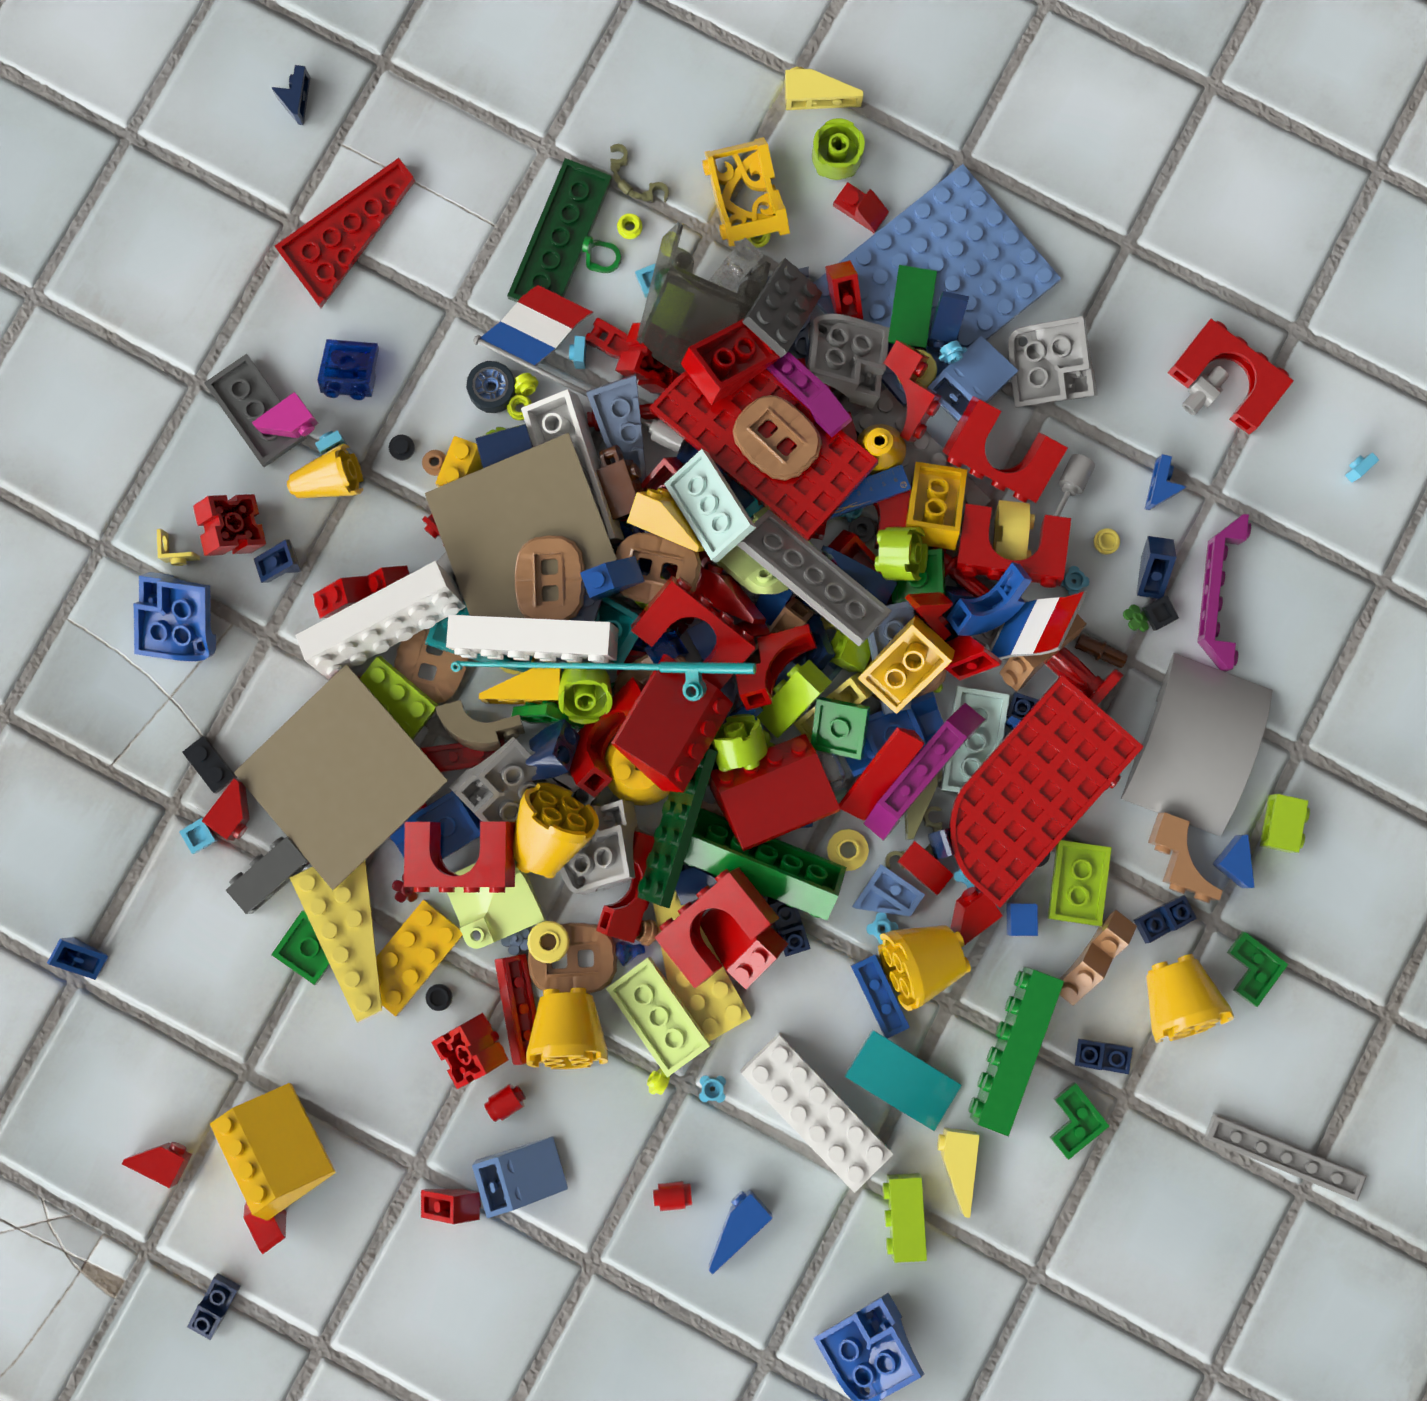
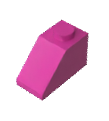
(287, 419)

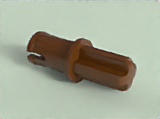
(1101, 651)

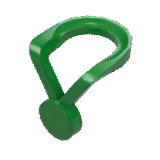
(587, 247)

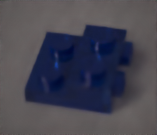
(348, 369)

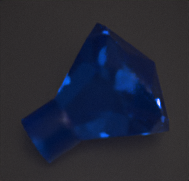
(627, 952)

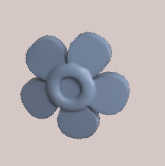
(516, 941)

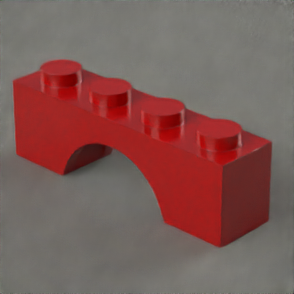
(624, 917)

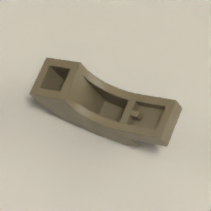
(477, 734)

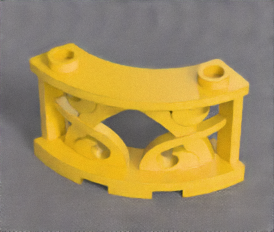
(758, 163)

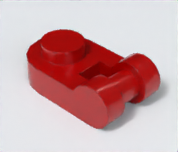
(613, 344)

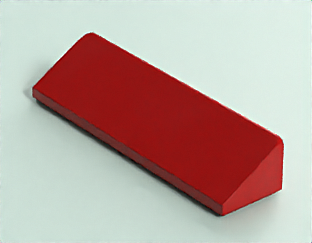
(881, 772)
(517, 1003)

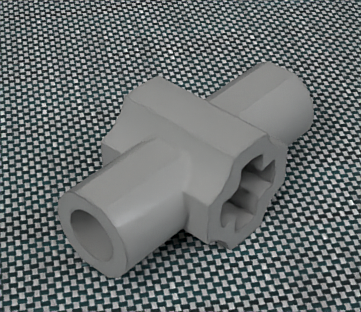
(1205, 390)

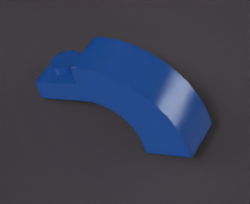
(993, 608)

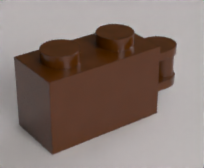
(619, 482)

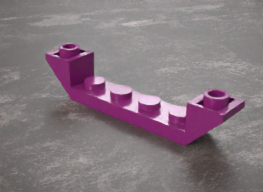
(811, 392)
(1220, 652)
(923, 770)

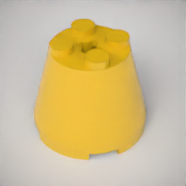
(630, 783)
(551, 829)
(922, 962)
(1184, 1000)
(566, 1031)

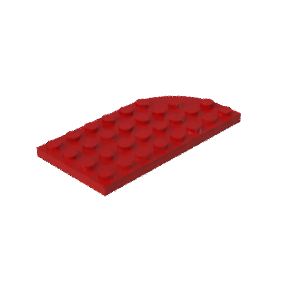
(800, 501)
(1035, 788)

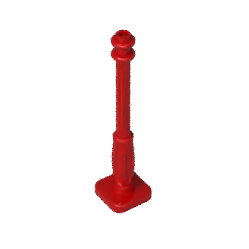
(1063, 662)

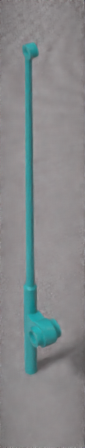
(692, 670)

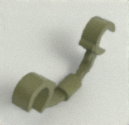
(624, 186)
(935, 827)

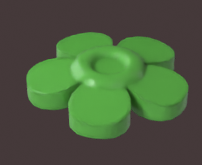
(1136, 618)

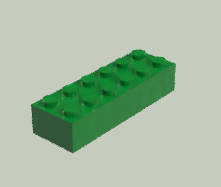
(772, 867)
(1015, 1050)

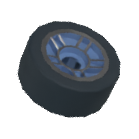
(497, 375)

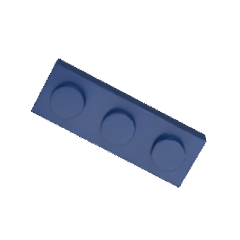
(880, 996)

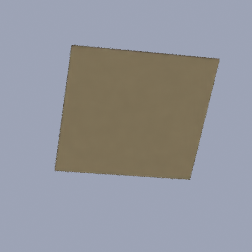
(503, 507)
(340, 777)

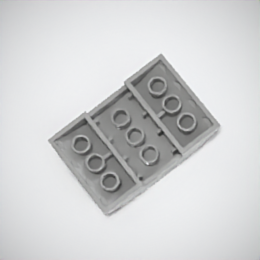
(1199, 745)

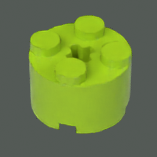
(837, 163)
(901, 553)
(584, 694)
(739, 743)

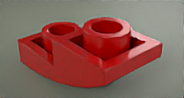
(925, 868)

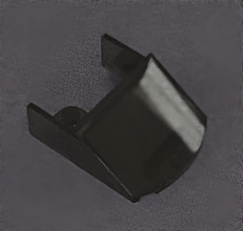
(687, 307)

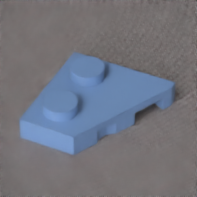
(888, 894)

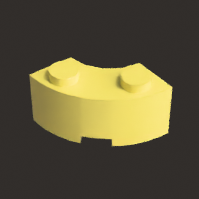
(1012, 530)

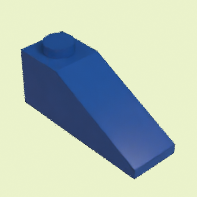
(743, 1221)

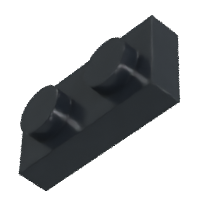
(209, 764)

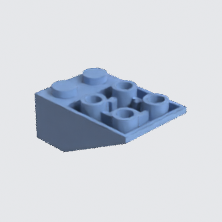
(978, 374)
(519, 1176)

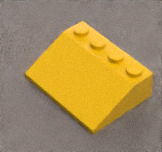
(272, 1150)

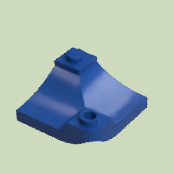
(173, 619)
(870, 1352)

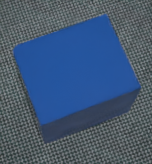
(1022, 919)

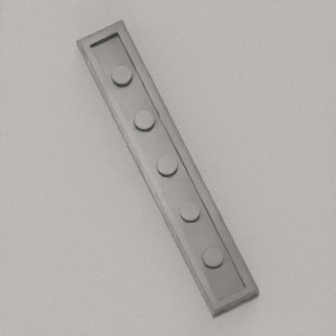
(1285, 1157)

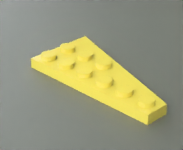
(345, 933)
(713, 1003)

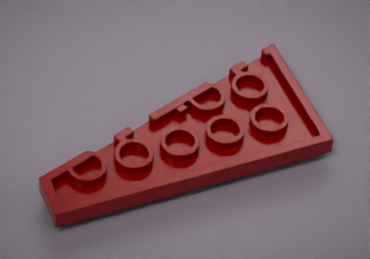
(335, 239)

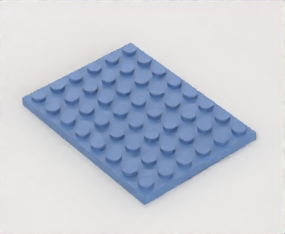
(972, 249)

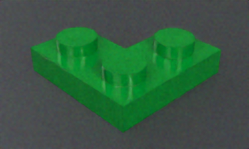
(543, 713)
(1262, 966)
(1083, 1125)

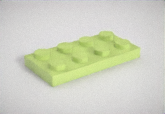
(658, 1016)

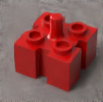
(639, 360)
(229, 524)
(470, 1050)

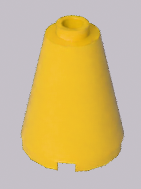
(890, 453)
(328, 476)

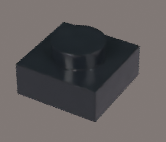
(1160, 613)

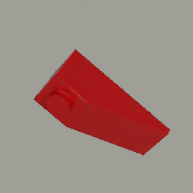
(727, 594)

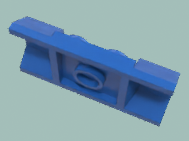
(922, 718)
(457, 821)

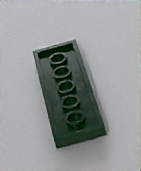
(561, 230)
(674, 836)

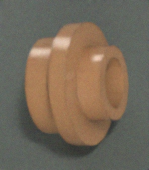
(433, 470)
(648, 932)

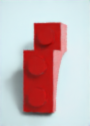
(921, 401)
(350, 590)
(775, 653)

